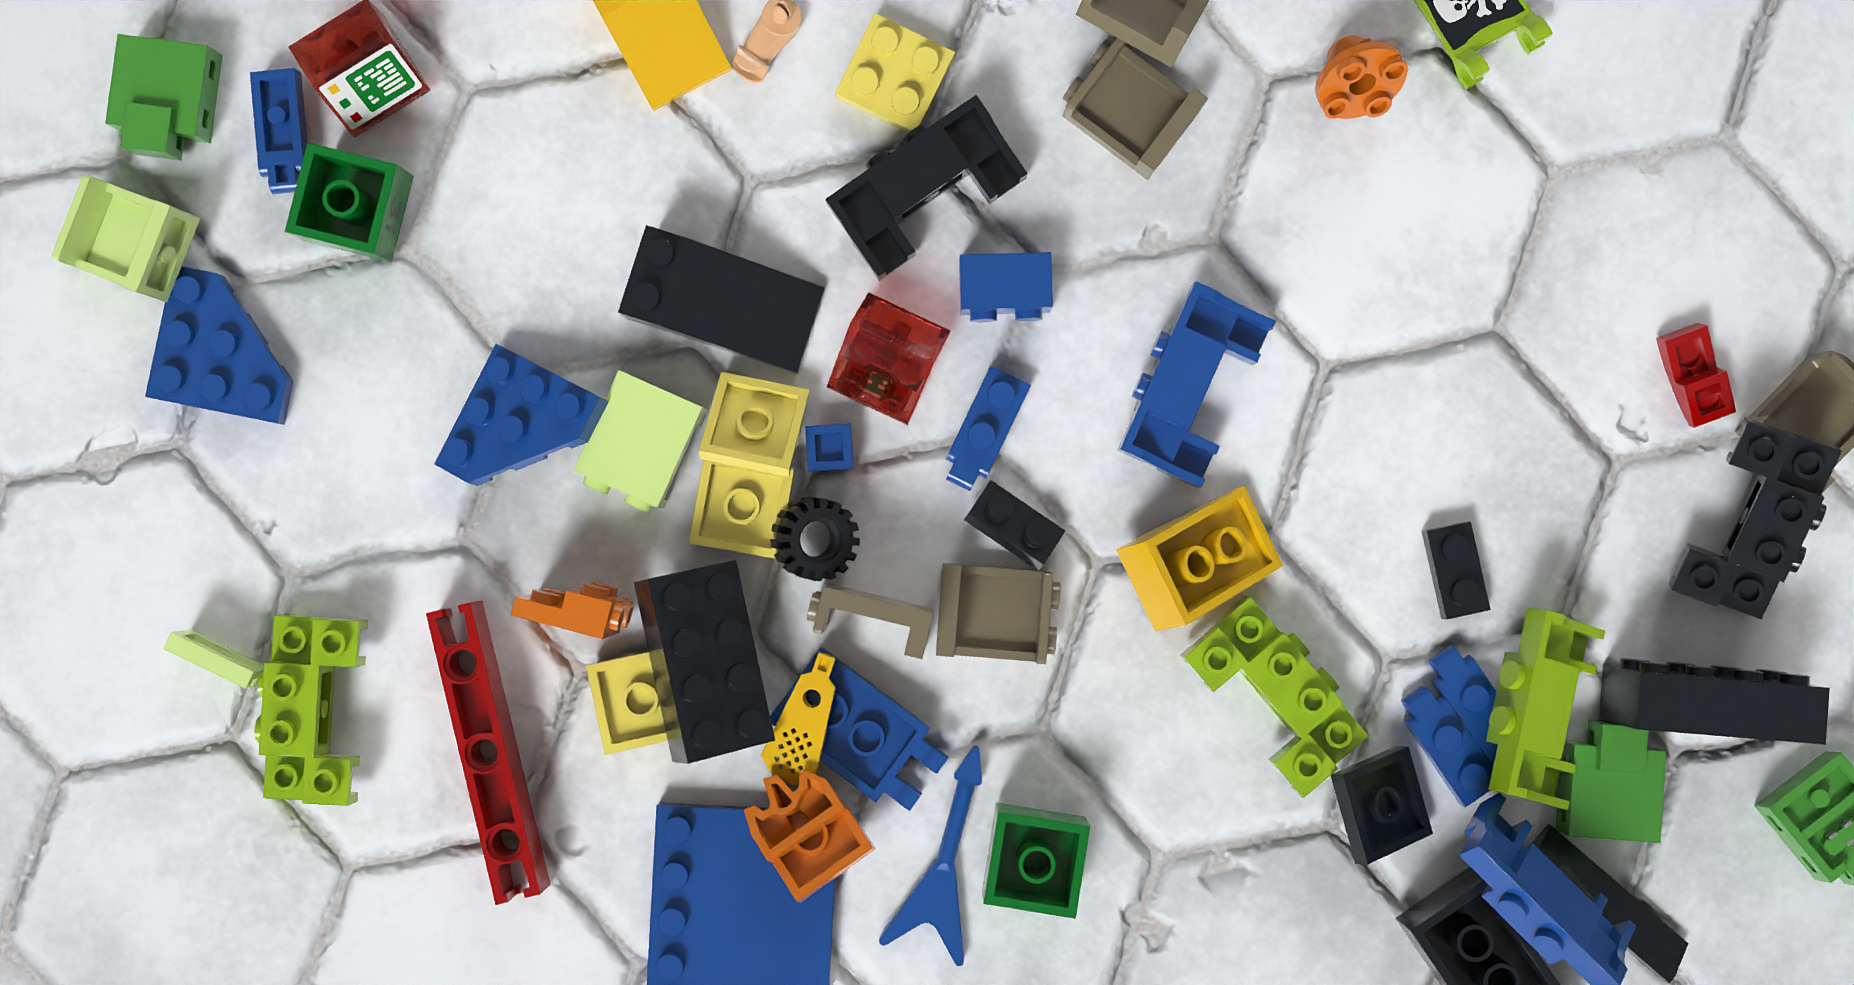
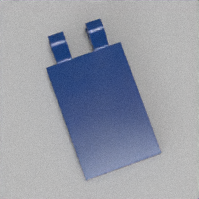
(869, 736)

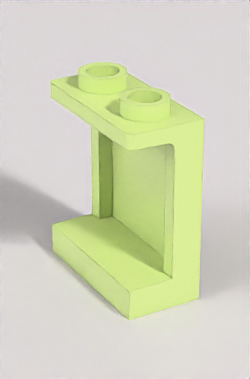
(125, 238)
(639, 442)

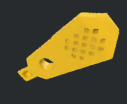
(805, 719)

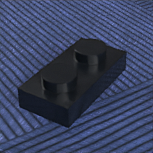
(1014, 525)
(1456, 570)

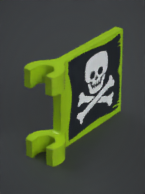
(1474, 24)

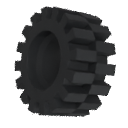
(839, 547)

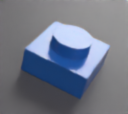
(829, 447)

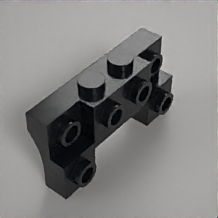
(917, 173)
(1770, 525)

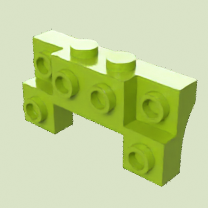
(1287, 683)
(1536, 706)
(299, 709)

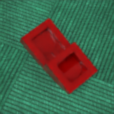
(1695, 379)

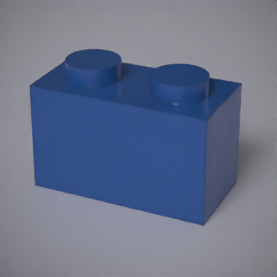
(1005, 285)

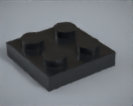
(1381, 804)

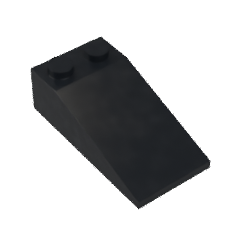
(720, 299)

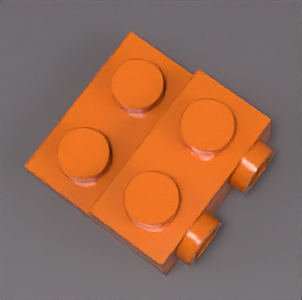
(586, 610)

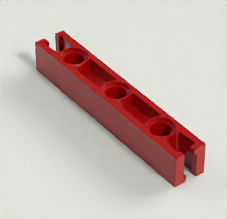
(495, 787)

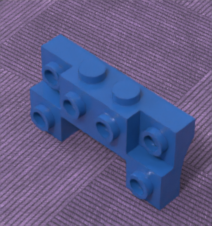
(1180, 378)
(1542, 899)

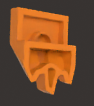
(807, 833)

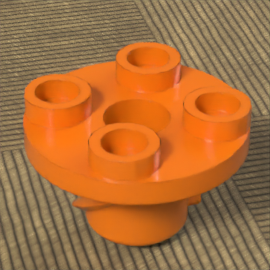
(1360, 78)

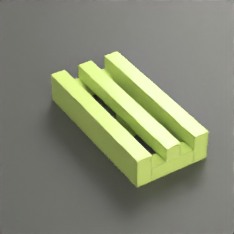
(214, 657)

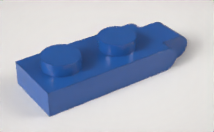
(279, 126)
(985, 427)
(1467, 692)
(1448, 745)

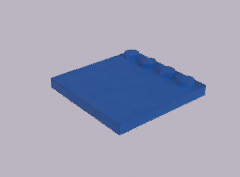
(725, 909)

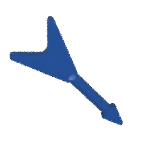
(936, 894)

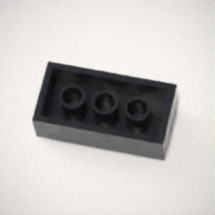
(704, 662)
(1714, 701)
(1469, 940)

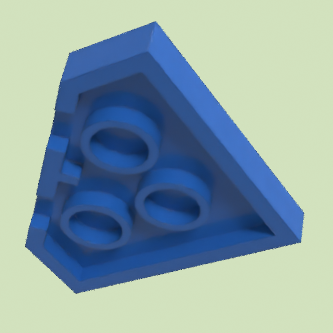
(215, 354)
(517, 419)

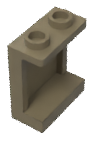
(1148, 25)
(1131, 107)
(1815, 402)
(873, 606)
(997, 613)

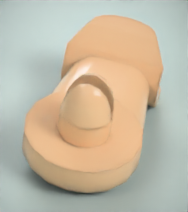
(771, 33)

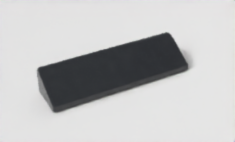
(1652, 940)

